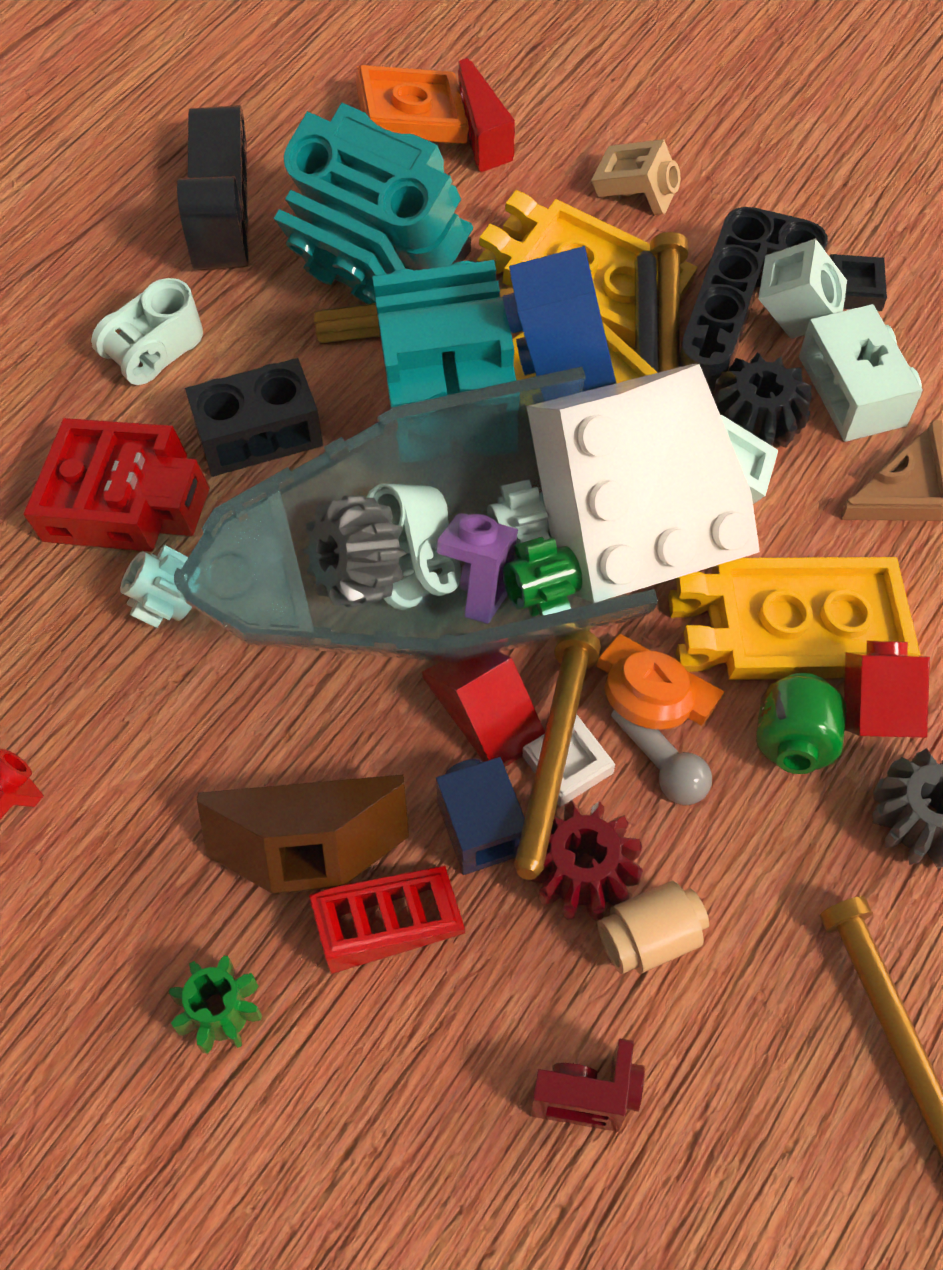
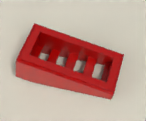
(489, 122)
(369, 947)

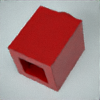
(886, 691)

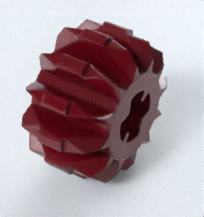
(610, 867)

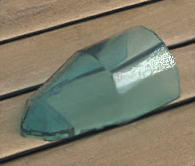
(252, 561)

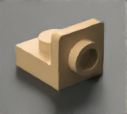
(639, 169)

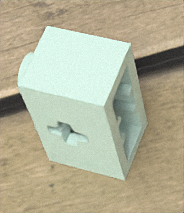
(860, 372)

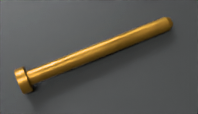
(670, 251)
(576, 655)
(848, 919)

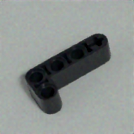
(215, 193)
(733, 282)

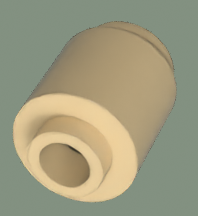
(653, 928)

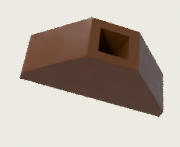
(304, 831)

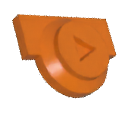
(654, 687)

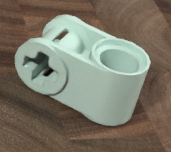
(153, 328)
(424, 518)

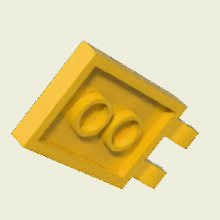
(563, 228)
(790, 614)

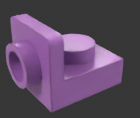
(485, 550)

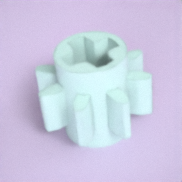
(521, 509)
(152, 587)

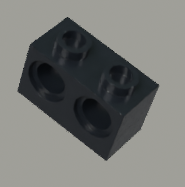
(255, 416)

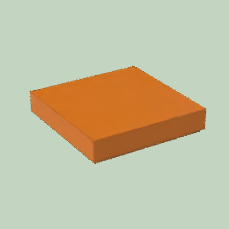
(413, 102)

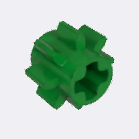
(542, 577)
(197, 1015)

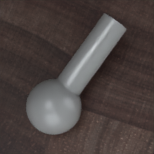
(682, 776)

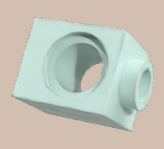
(801, 286)

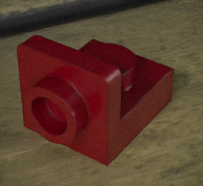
(577, 1096)

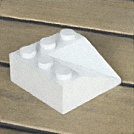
(642, 481)

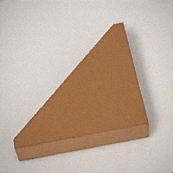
(906, 485)

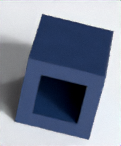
(480, 813)

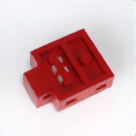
(116, 486)

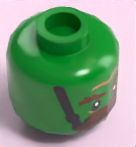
(801, 721)

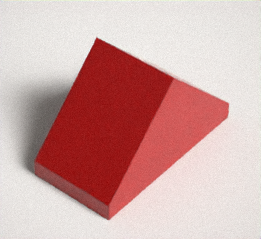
(487, 704)

